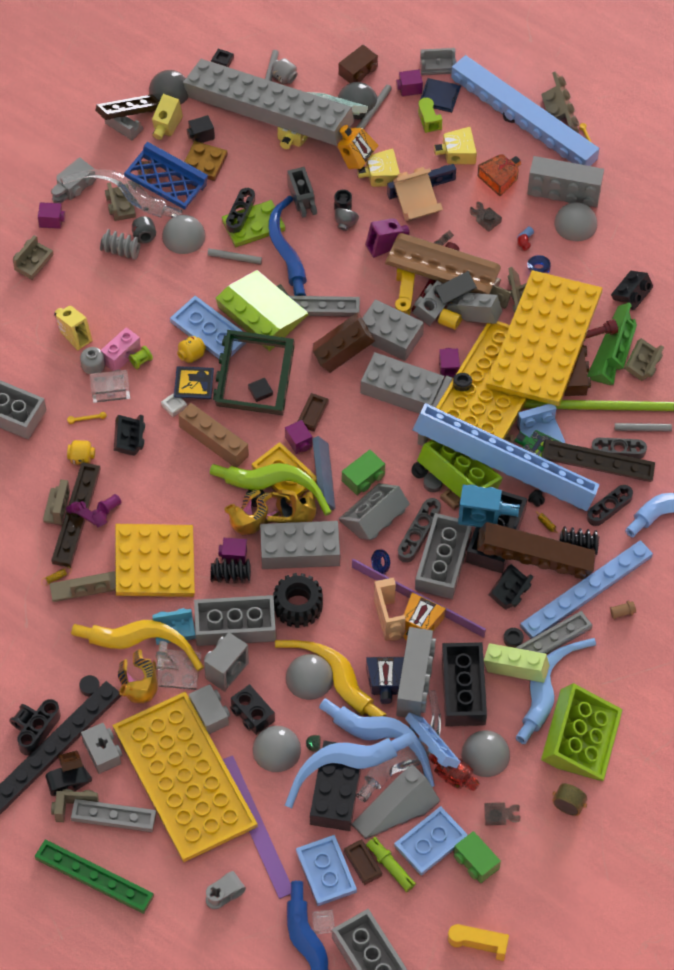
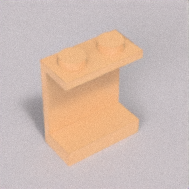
(416, 194)
(384, 594)

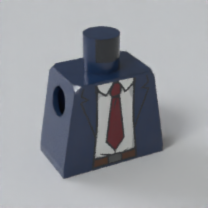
(384, 676)

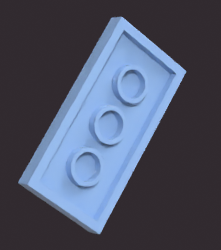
(204, 322)

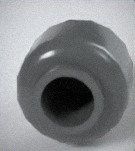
(144, 229)

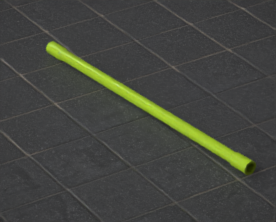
(606, 405)

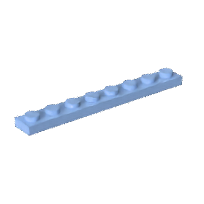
(586, 589)

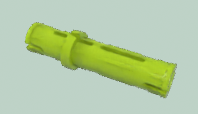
(384, 857)

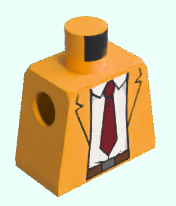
(356, 146)
(422, 614)

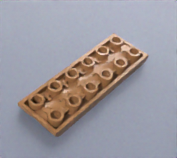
(441, 262)

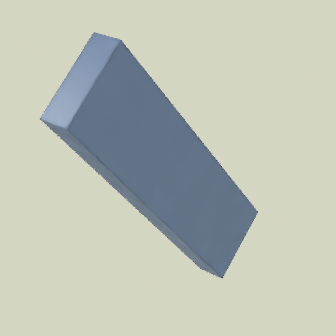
(323, 470)

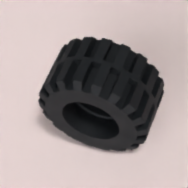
(302, 613)

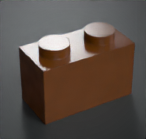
(358, 64)

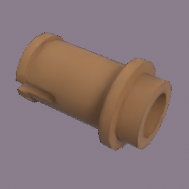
(623, 610)

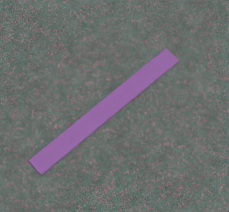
(407, 592)
(261, 837)

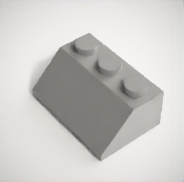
(375, 511)

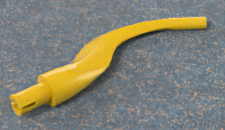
(134, 633)
(343, 676)

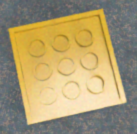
(154, 560)

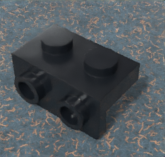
(633, 288)
(129, 434)
(510, 587)

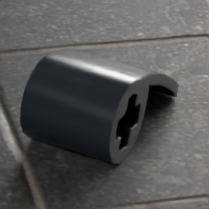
(59, 780)

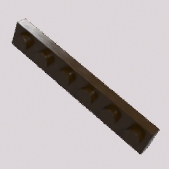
(598, 460)
(73, 523)

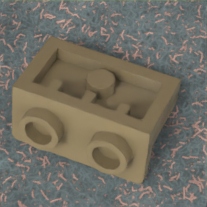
(119, 206)
(57, 503)

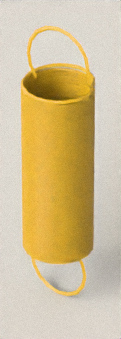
(546, 522)
(55, 576)

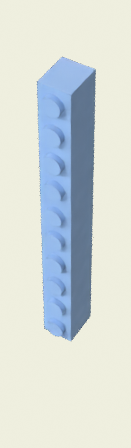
(524, 112)
(506, 457)

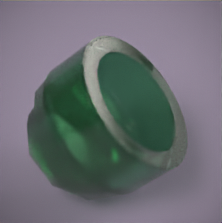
(313, 742)

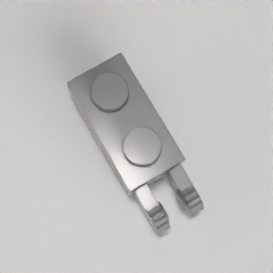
(70, 190)
(477, 307)

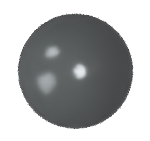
(168, 83)
(359, 93)

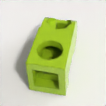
(427, 115)

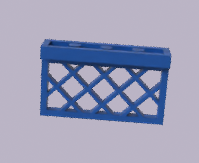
(173, 167)

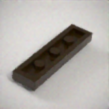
(127, 107)

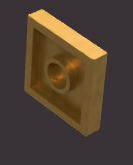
(206, 159)

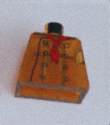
(499, 173)

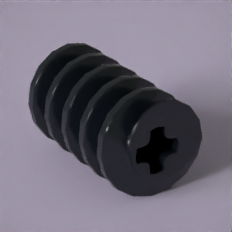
(583, 540)
(230, 570)

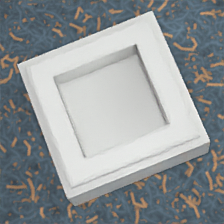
(173, 405)

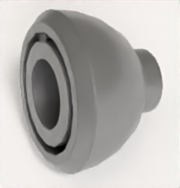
(345, 218)

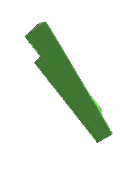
(614, 348)

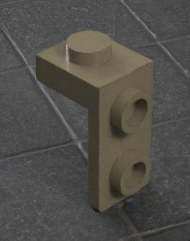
(69, 796)

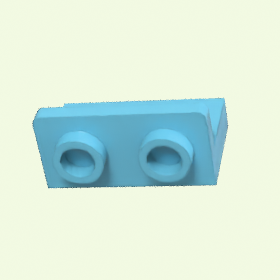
(179, 620)

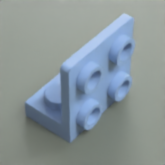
(540, 419)

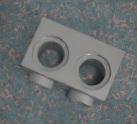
(432, 302)

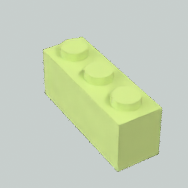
(516, 663)

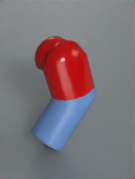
(522, 238)

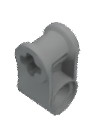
(227, 889)

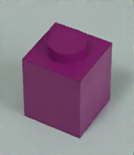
(410, 82)
(50, 215)
(449, 362)
(299, 437)
(233, 548)

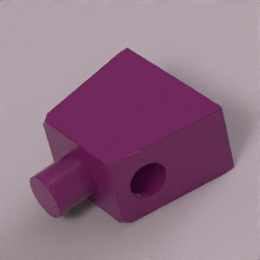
(383, 235)

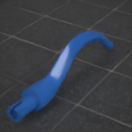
(295, 268)
(300, 931)

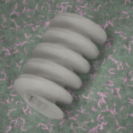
(120, 245)

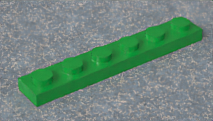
(94, 876)

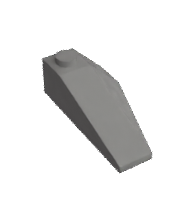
(402, 800)

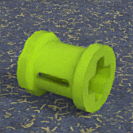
(140, 357)

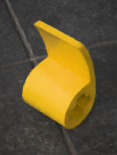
(450, 319)

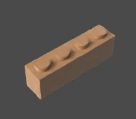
(213, 435)

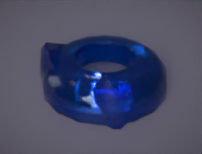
(539, 260)
(376, 561)

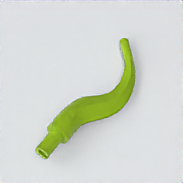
(268, 476)

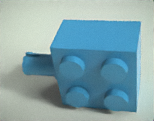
(482, 506)

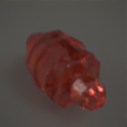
(456, 776)

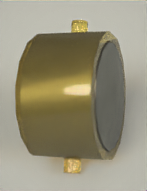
(569, 799)

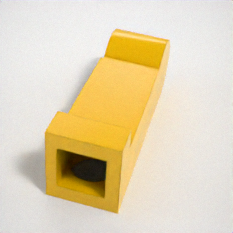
(406, 291)
(479, 939)

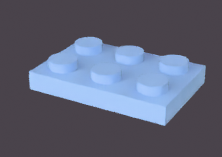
(430, 840)
(326, 870)

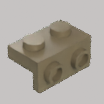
(31, 258)
(644, 359)

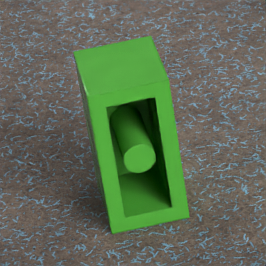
(363, 472)
(476, 857)

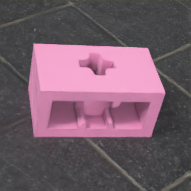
(119, 349)

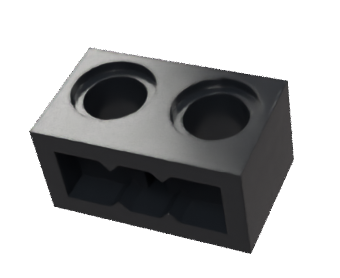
(256, 707)

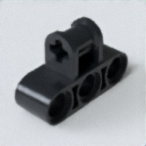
(28, 719)

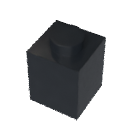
(201, 129)

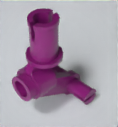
(97, 516)

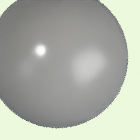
(576, 222)
(183, 234)
(309, 677)
(276, 749)
(486, 753)

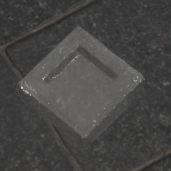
(323, 921)

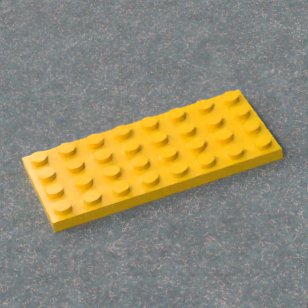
(545, 338)
(479, 405)
(184, 776)

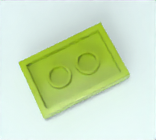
(255, 226)

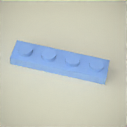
(432, 740)

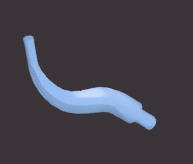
(650, 512)
(543, 694)
(376, 728)
(351, 755)

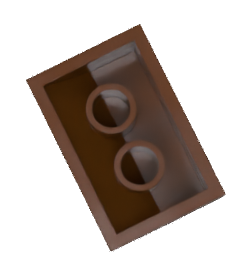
(342, 343)

